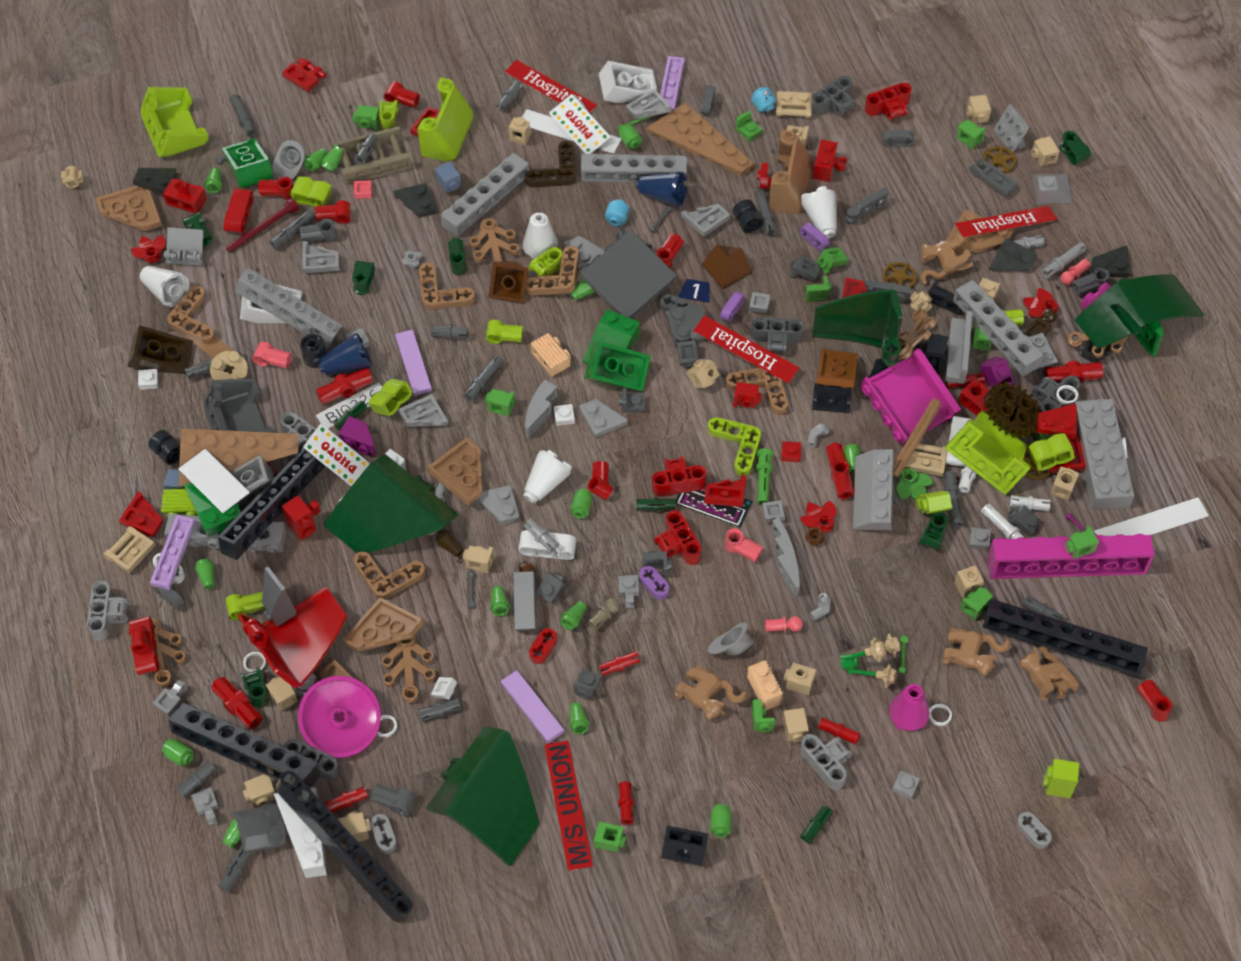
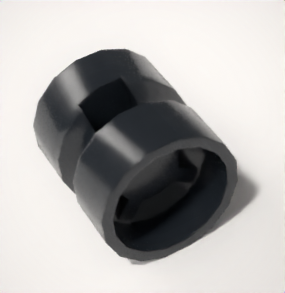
(747, 216)
(312, 349)
(165, 446)

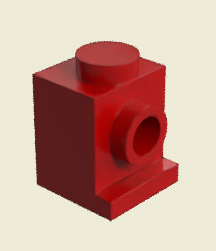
(747, 395)

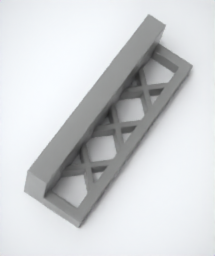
(958, 349)

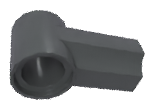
(323, 231)
(1090, 282)
(398, 801)

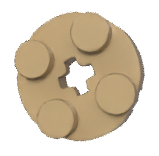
(232, 359)

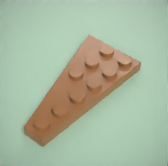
(698, 137)
(235, 447)

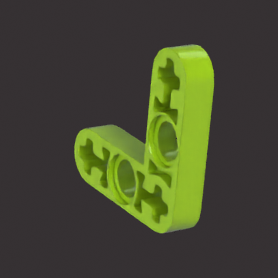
(742, 437)

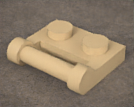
(793, 104)
(926, 462)
(132, 553)

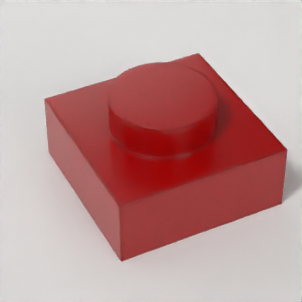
(791, 451)

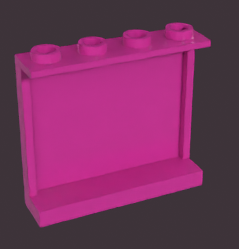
(905, 393)

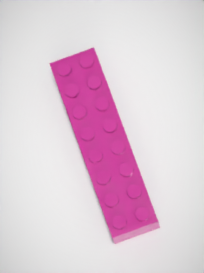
(1048, 557)

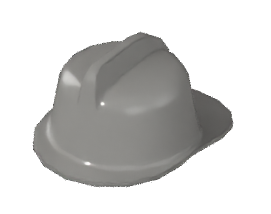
(288, 159)
(732, 642)

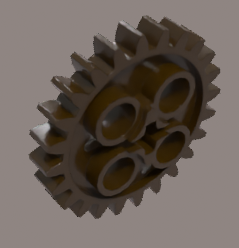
(1001, 406)

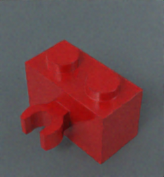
(827, 160)
(184, 196)
(300, 517)

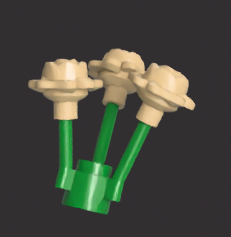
(877, 650)

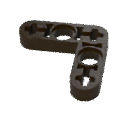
(563, 170)

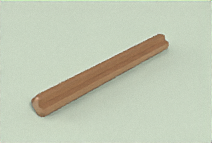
(916, 436)

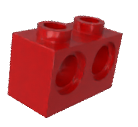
(975, 402)

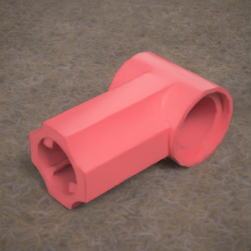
(267, 354)
(744, 545)

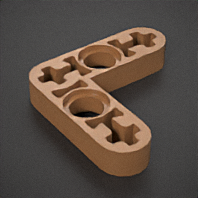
(558, 280)
(438, 295)
(185, 317)
(763, 379)
(382, 581)

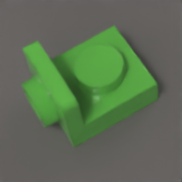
(747, 126)
(831, 258)
(818, 292)
(760, 722)

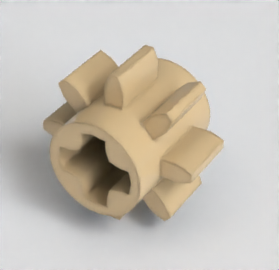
(72, 177)
(921, 300)

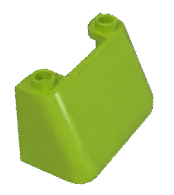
(170, 122)
(444, 136)

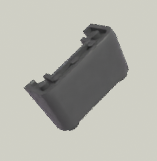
(233, 407)

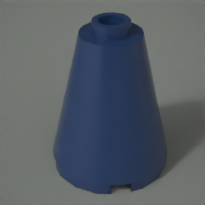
(664, 187)
(346, 357)

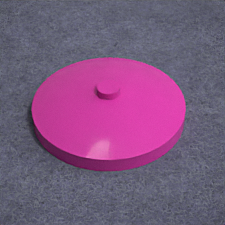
(339, 716)

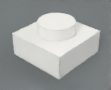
(148, 379)
(564, 415)
(444, 688)

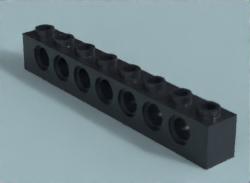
(268, 504)
(1065, 637)
(241, 745)

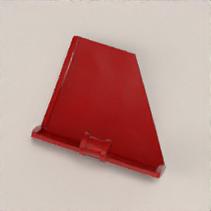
(300, 642)

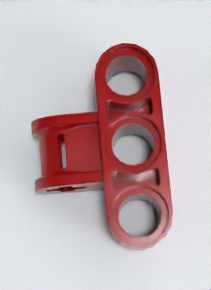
(890, 101)
(678, 478)
(673, 544)
(143, 645)

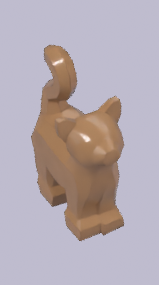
(947, 257)
(968, 653)
(1048, 675)
(703, 692)

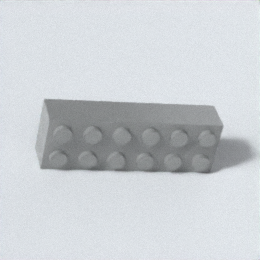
(1104, 455)

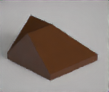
(726, 265)
(508, 281)

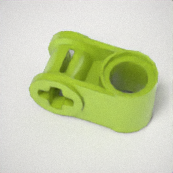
(388, 114)
(547, 263)

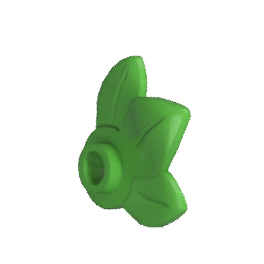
(912, 487)

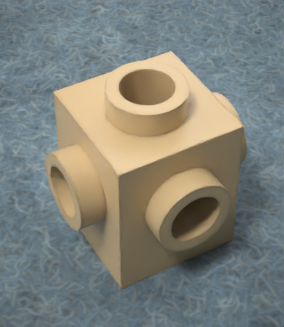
(703, 373)

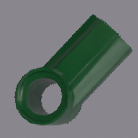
(197, 222)
(457, 256)

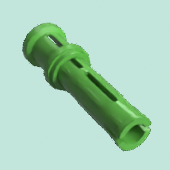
(764, 469)

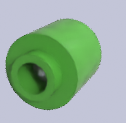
(630, 136)
(581, 503)
(178, 752)
(721, 820)

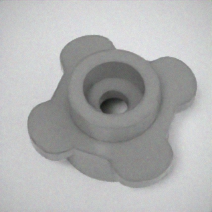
(411, 263)

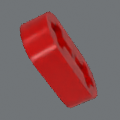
(539, 644)

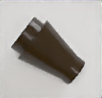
(449, 543)

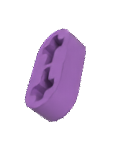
(814, 236)
(732, 306)
(651, 585)

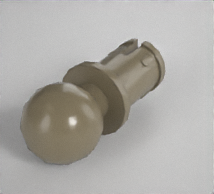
(611, 607)

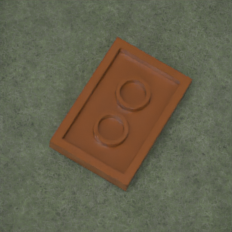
(837, 368)

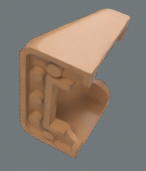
(791, 185)

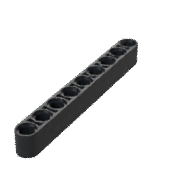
(344, 856)

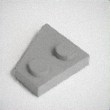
(648, 105)
(706, 218)
(587, 250)
(319, 259)
(423, 413)
(601, 418)
(500, 504)

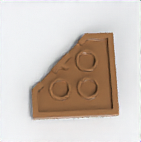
(130, 206)
(980, 242)
(460, 471)
(382, 626)

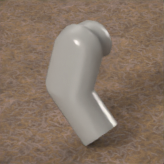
(815, 432)
(823, 607)

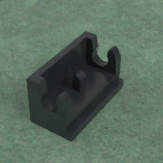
(943, 298)
(831, 398)

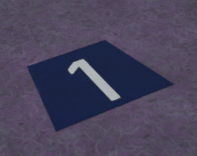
(695, 290)

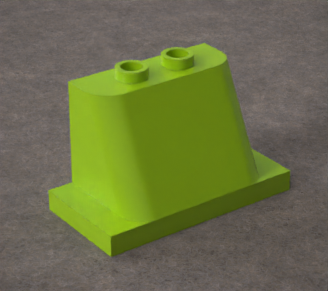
(990, 452)

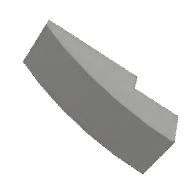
(540, 407)
(524, 601)

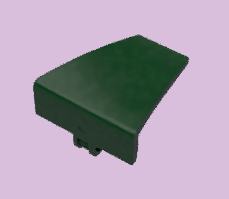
(863, 318)
(387, 509)
(489, 795)

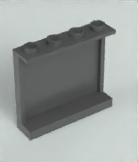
(627, 275)

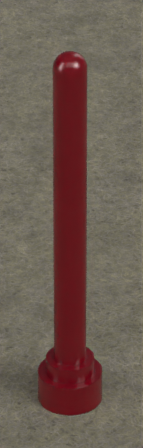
(290, 207)

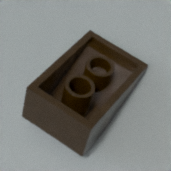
(159, 351)

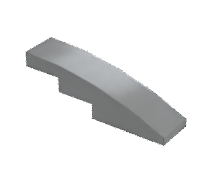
(786, 557)

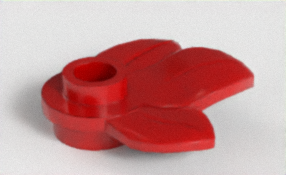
(149, 249)
(1040, 303)
(817, 515)

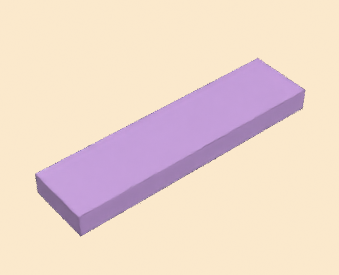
(672, 80)
(413, 362)
(172, 552)
(532, 706)

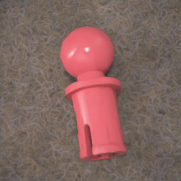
(1075, 272)
(794, 624)

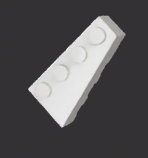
(306, 844)

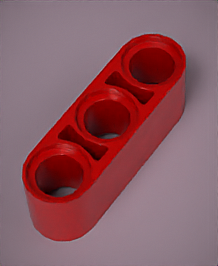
(238, 210)

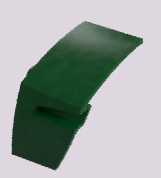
(1133, 306)

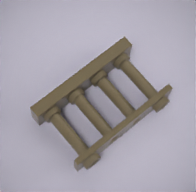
(376, 168)

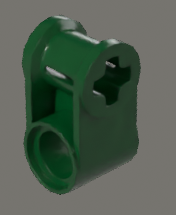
(1074, 148)
(363, 276)
(934, 533)
(255, 685)

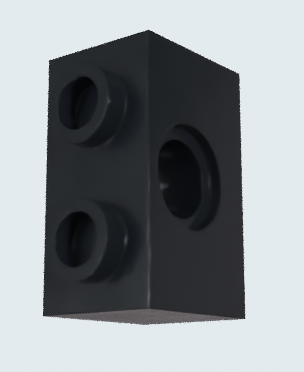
(936, 351)
(684, 845)

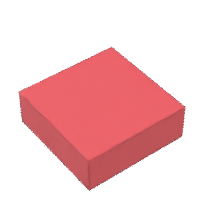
(362, 189)

